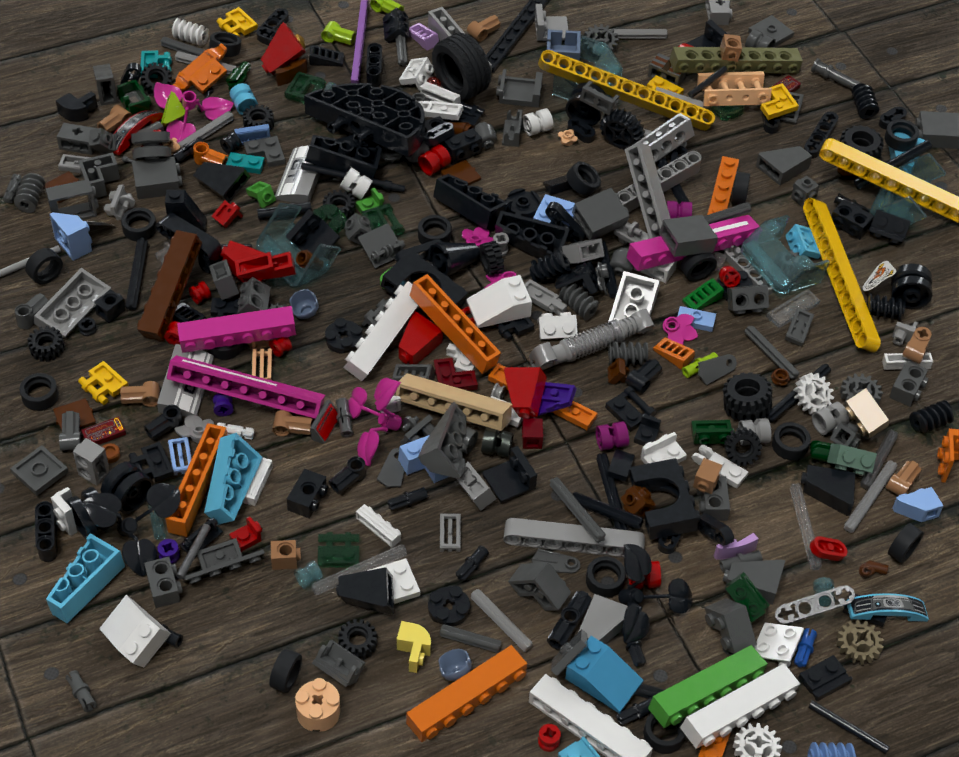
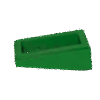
(711, 287)

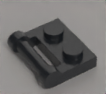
(626, 412)

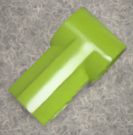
(385, 5)
(335, 32)

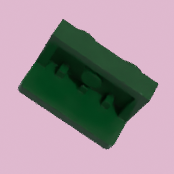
(710, 431)

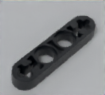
(822, 135)

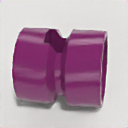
(677, 210)
(612, 435)

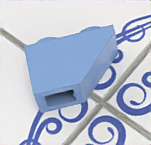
(919, 505)

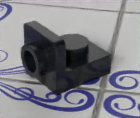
(647, 430)

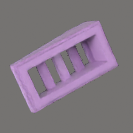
(424, 36)

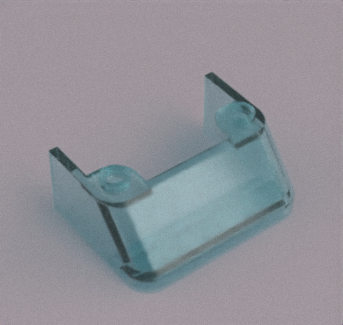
(595, 52)
(923, 168)
(274, 241)
(776, 263)

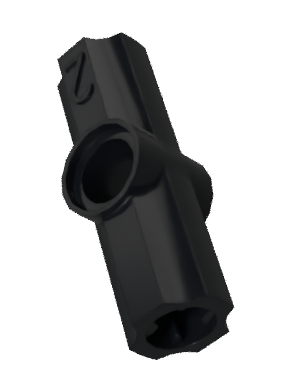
(575, 611)

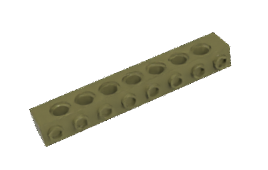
(750, 60)

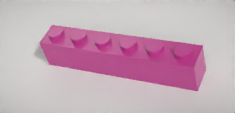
(236, 329)

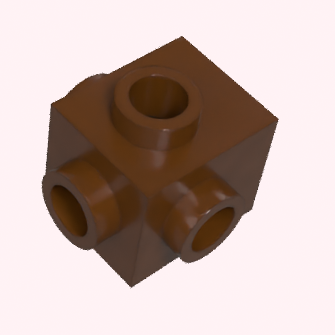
(638, 501)

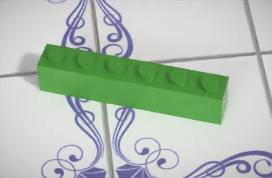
(707, 686)

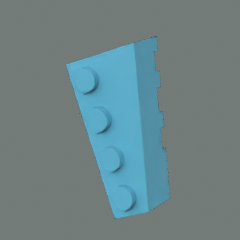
(231, 477)
(85, 578)

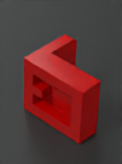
(226, 213)
(247, 535)

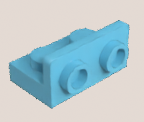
(801, 240)

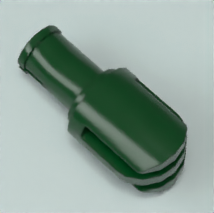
(238, 75)
(820, 450)

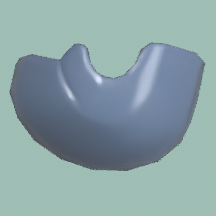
(304, 304)
(454, 664)

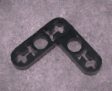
(265, 32)

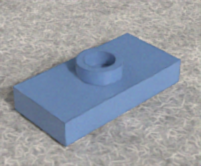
(253, 133)

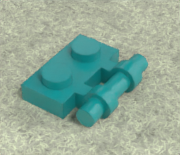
(153, 56)

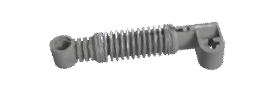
(568, 350)

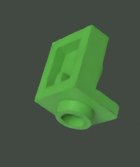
(262, 192)
(376, 199)

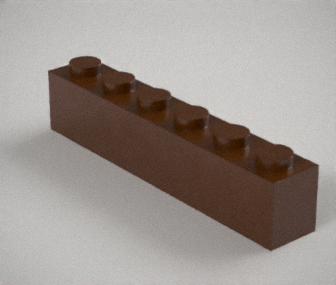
(169, 285)

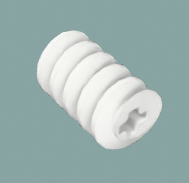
(190, 32)

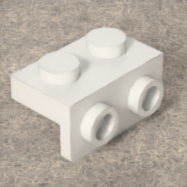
(557, 326)
(63, 511)

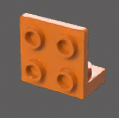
(948, 453)

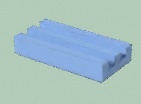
(178, 441)

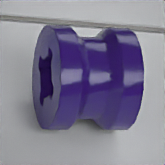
(222, 404)
(173, 554)

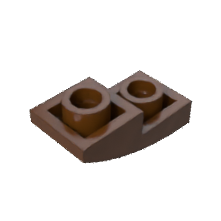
(287, 74)

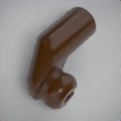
(872, 567)

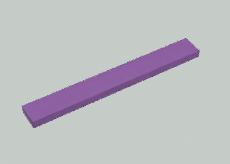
(355, 77)

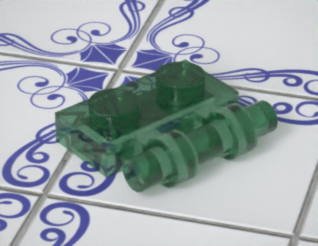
(338, 556)

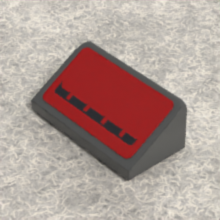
(324, 423)

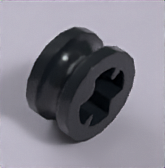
(83, 323)

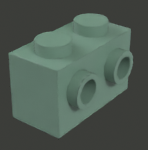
(849, 457)

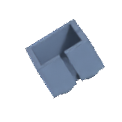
(571, 47)

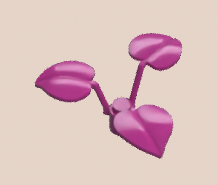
(212, 106)
(383, 394)

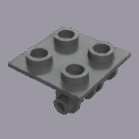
(381, 245)

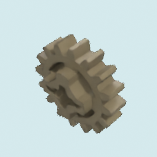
(860, 642)

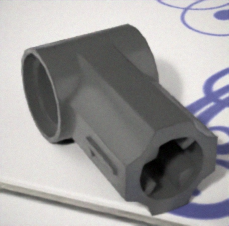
(25, 312)
(71, 432)

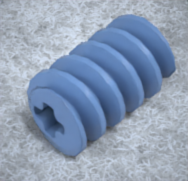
(831, 750)

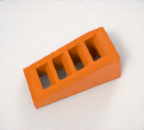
(676, 359)

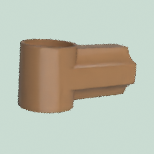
(482, 29)
(115, 119)
(146, 394)
(286, 423)
(903, 480)

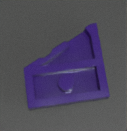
(556, 397)

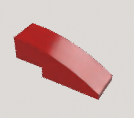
(266, 266)

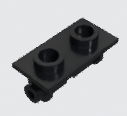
(212, 535)

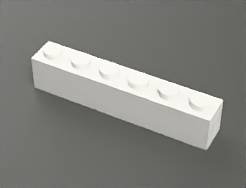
(382, 333)
(739, 706)
(585, 720)

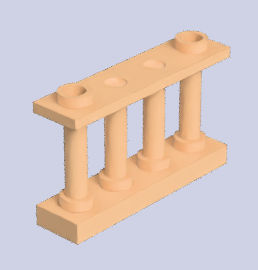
(735, 89)

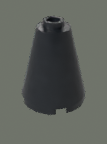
(452, 257)

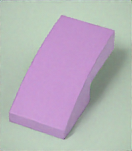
(744, 546)

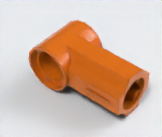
(203, 153)

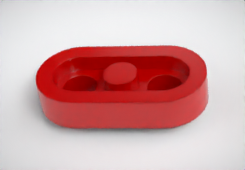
(828, 548)

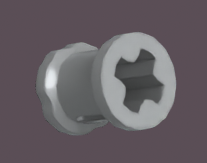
(498, 237)

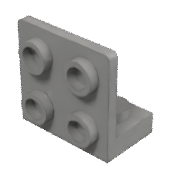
(544, 22)

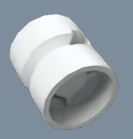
(537, 122)
(361, 186)

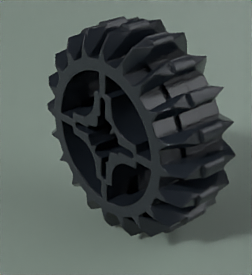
(621, 128)

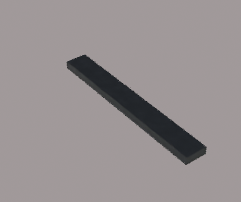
(513, 33)

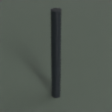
(849, 727)

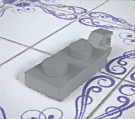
(545, 298)

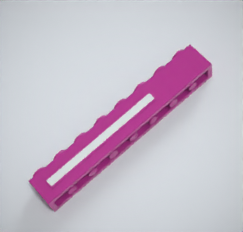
(655, 252)
(245, 386)

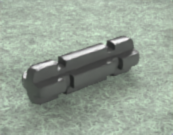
(12, 188)

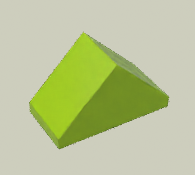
(173, 110)

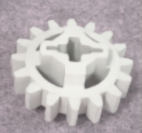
(813, 392)
(747, 746)

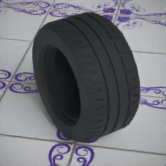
(461, 65)

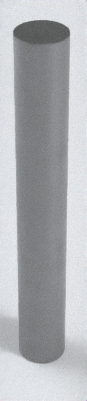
(193, 551)

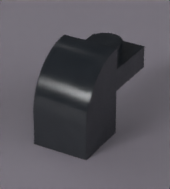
(76, 109)

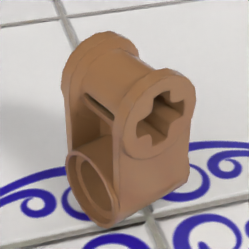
(917, 345)

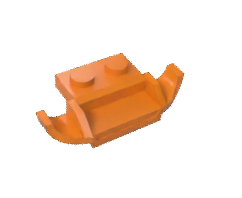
(203, 70)

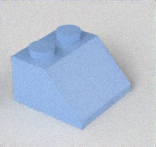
(71, 234)

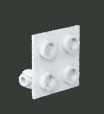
(778, 642)

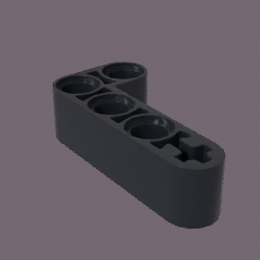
(210, 248)

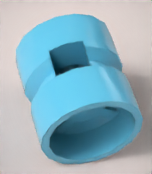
(242, 97)

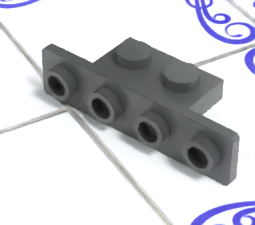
(221, 557)

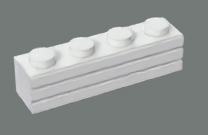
(439, 94)
(896, 361)
(258, 482)
(378, 525)

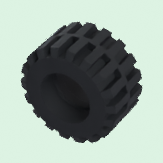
(864, 140)
(747, 396)

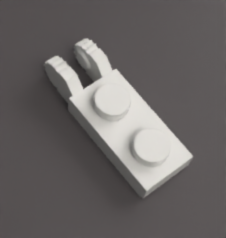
(444, 109)
(734, 473)

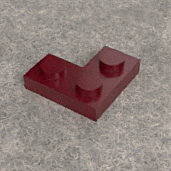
(446, 374)

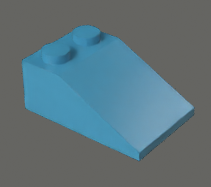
(603, 675)

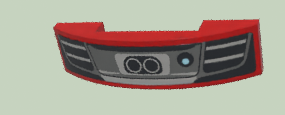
(133, 125)

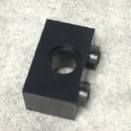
(311, 484)

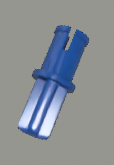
(805, 647)

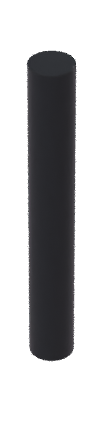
(707, 82)

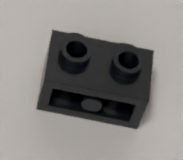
(463, 146)

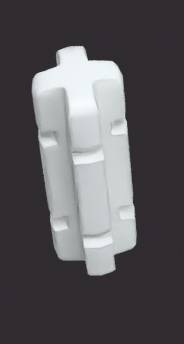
(248, 433)

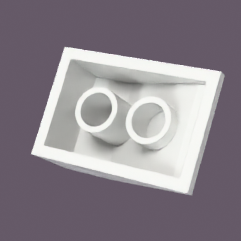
(634, 295)
(500, 302)
(134, 632)

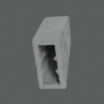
(603, 619)

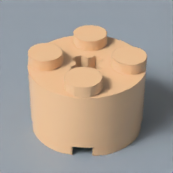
(317, 705)

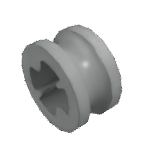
(498, 391)

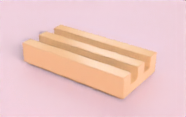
(262, 353)

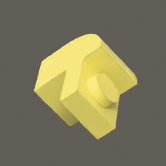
(415, 640)

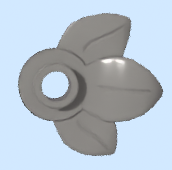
(193, 427)

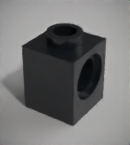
(110, 306)

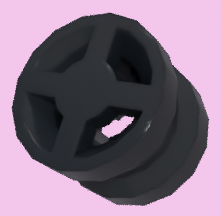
(230, 143)

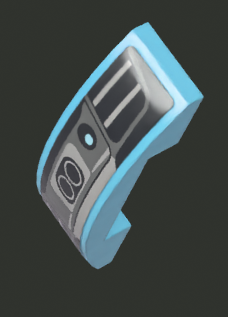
(887, 605)

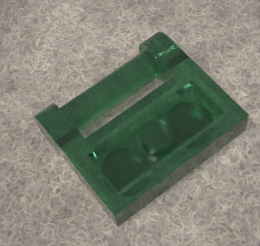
(301, 84)
(377, 219)

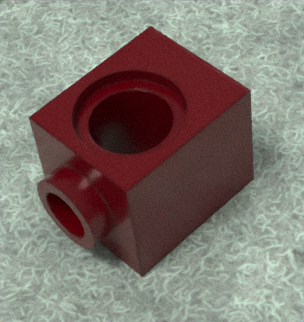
(532, 433)

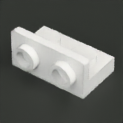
(417, 72)
(663, 449)

